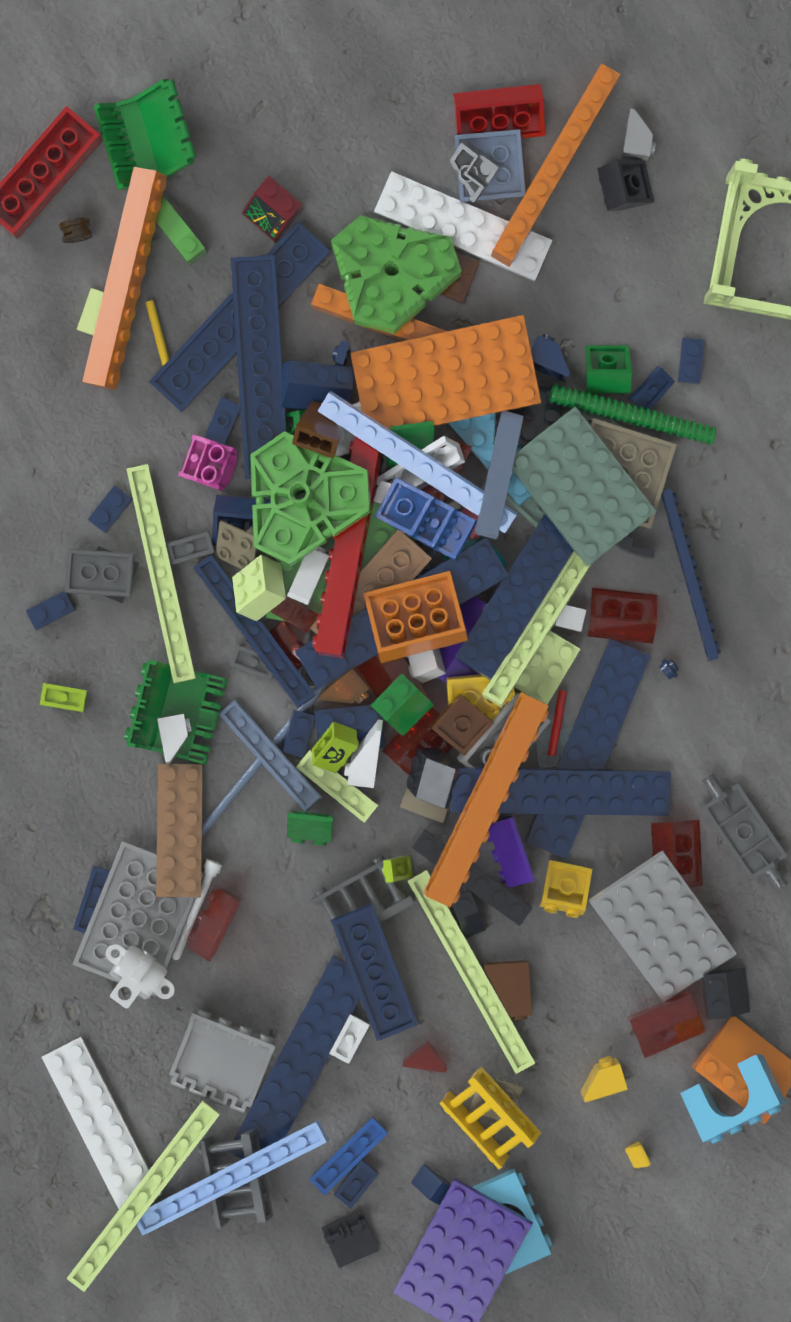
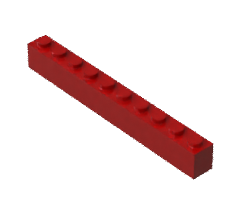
(346, 566)

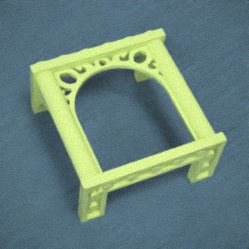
(741, 180)

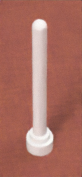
(211, 870)

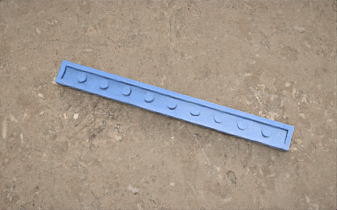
(408, 455)
(232, 1177)

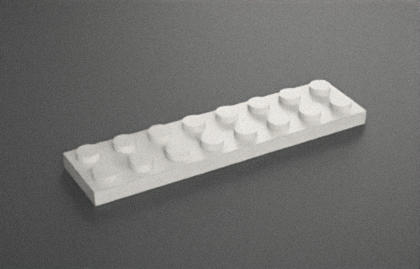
(468, 226)
(97, 1118)

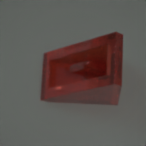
(425, 1058)

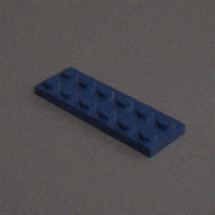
(374, 972)

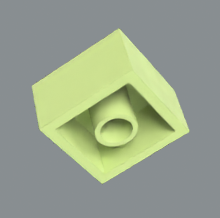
(258, 588)

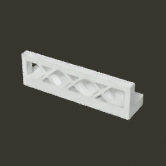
(449, 456)

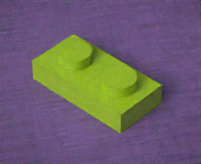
(63, 697)
(397, 868)

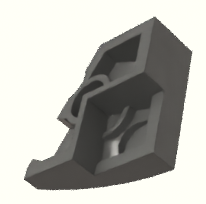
(474, 168)

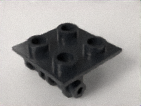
(350, 1238)

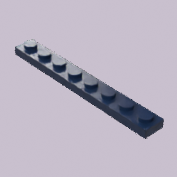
(688, 565)
(255, 634)

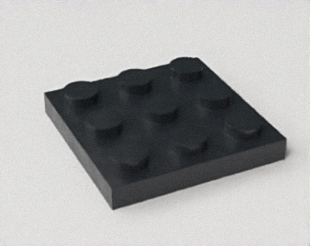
(535, 417)

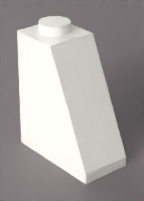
(308, 576)

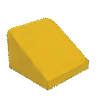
(637, 1155)

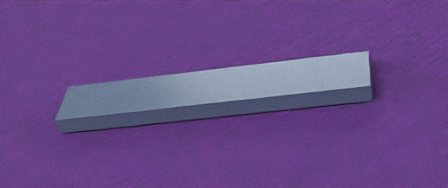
(499, 475)
(270, 755)

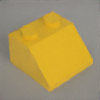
(604, 1080)

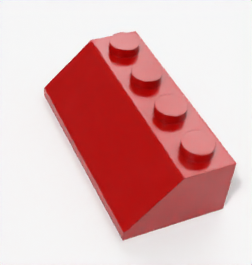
(501, 110)

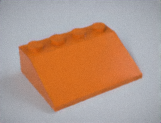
(415, 616)
(733, 1045)

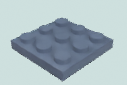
(504, 149)

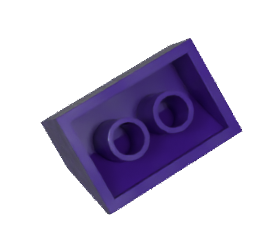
(509, 852)

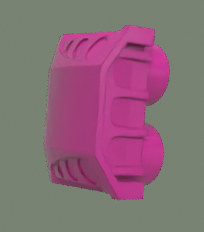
(209, 463)

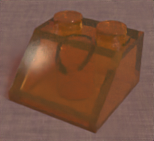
(346, 689)

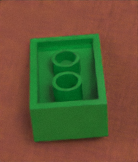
(309, 826)

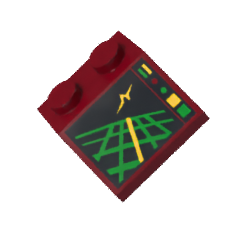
(272, 209)

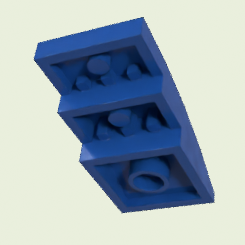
(426, 518)

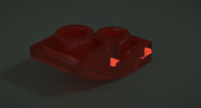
(295, 614)
(287, 641)

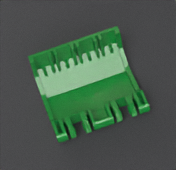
(162, 698)

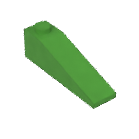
(179, 233)

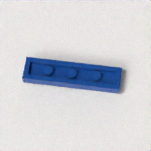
(348, 1155)

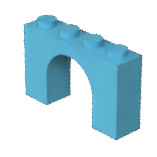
(763, 1099)
(508, 1189)

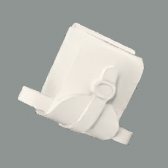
(139, 973)

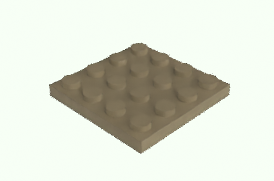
(641, 456)

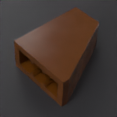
(316, 432)
(512, 986)

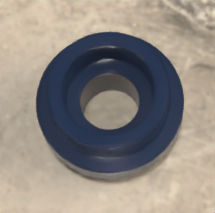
(669, 669)

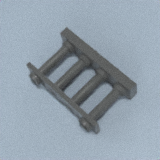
(400, 900)
(257, 1187)

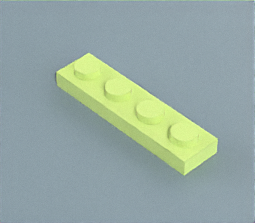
(337, 787)

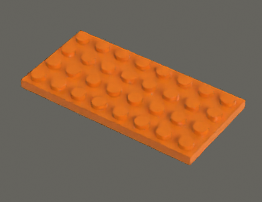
(448, 375)

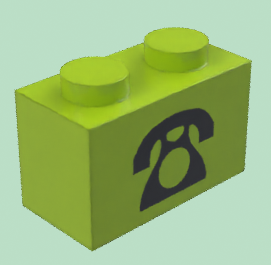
(334, 747)

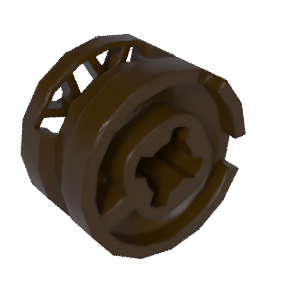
(75, 230)

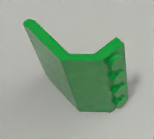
(146, 133)

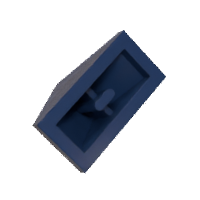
(431, 1184)

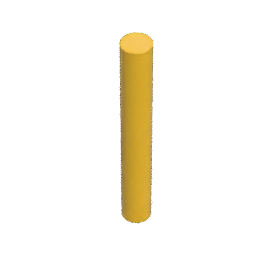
(157, 332)

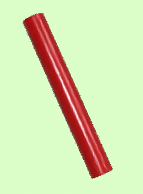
(557, 722)

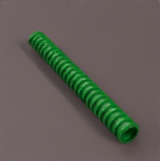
(632, 414)

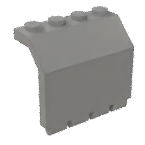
(221, 1060)

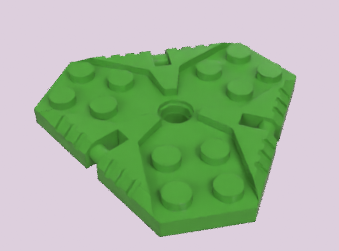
(374, 253)
(289, 526)

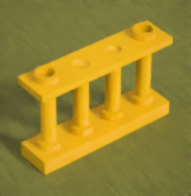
(504, 1107)

